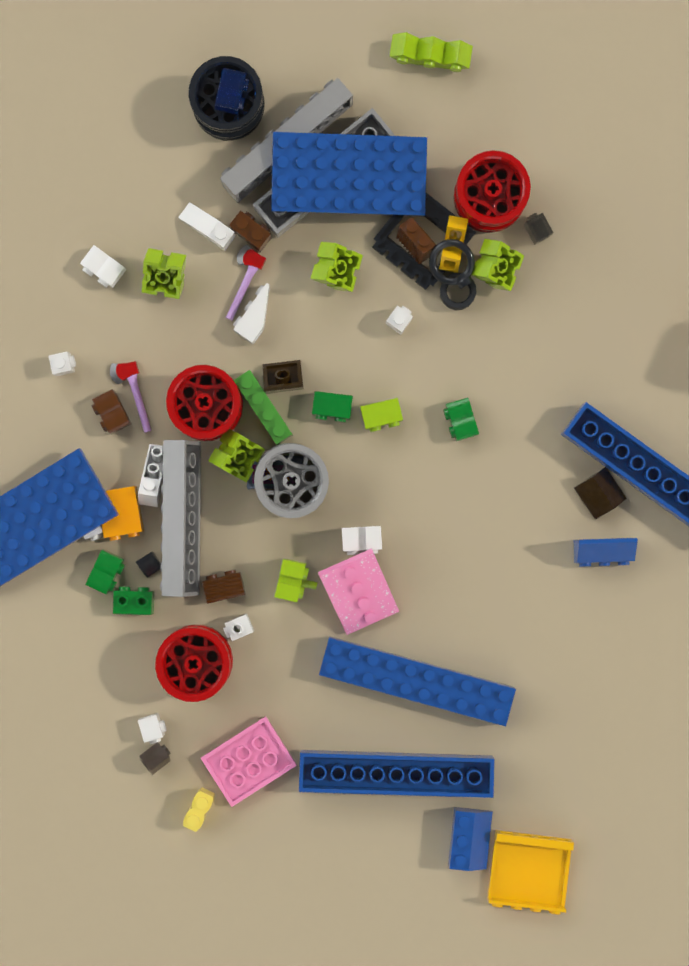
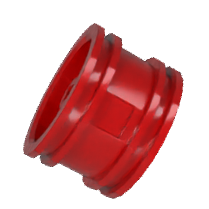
(491, 163)
(206, 393)
(184, 663)

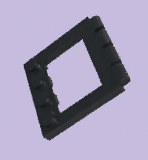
(438, 216)

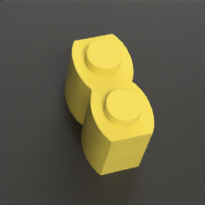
(197, 812)

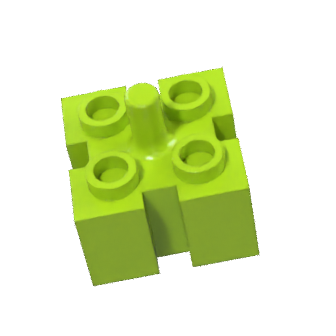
(497, 264)
(336, 266)
(163, 273)
(236, 455)
(293, 581)

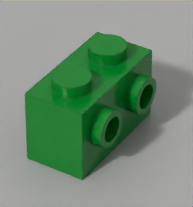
(133, 601)

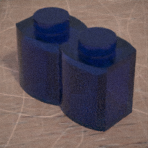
(230, 91)

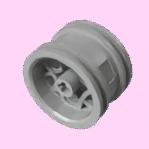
(294, 490)

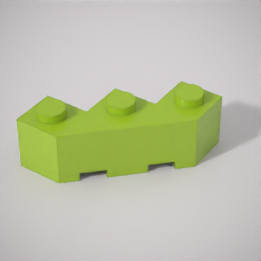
(430, 52)

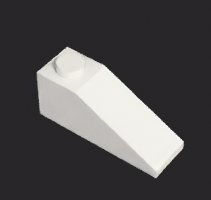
(207, 226)

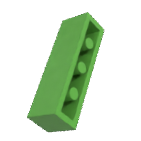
(263, 407)

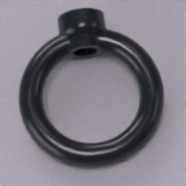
(464, 278)

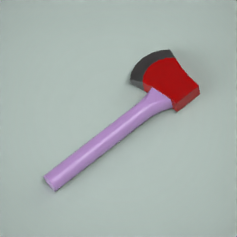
(254, 261)
(129, 371)

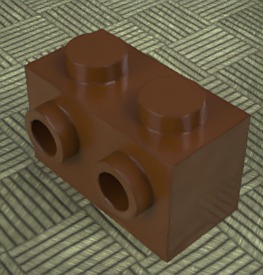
(250, 231)

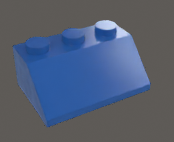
(605, 551)
(470, 839)

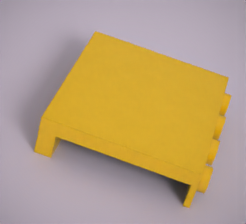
(529, 871)

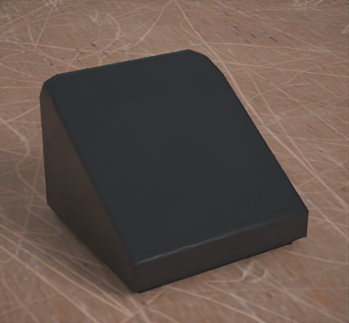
(149, 564)

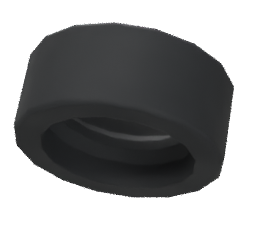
(460, 305)

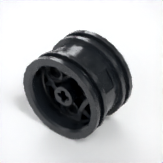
(209, 76)

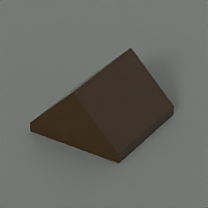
(282, 376)
(600, 493)

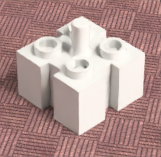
(361, 539)

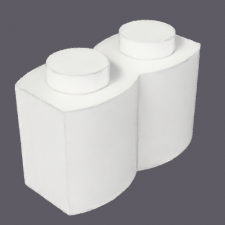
(102, 266)

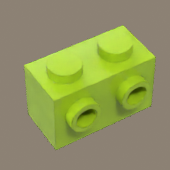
(381, 414)

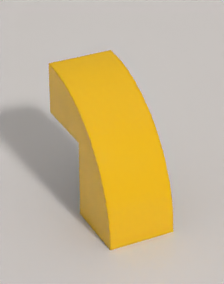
(451, 255)

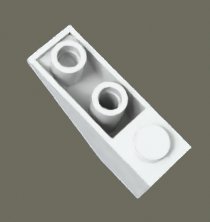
(253, 321)
(152, 477)

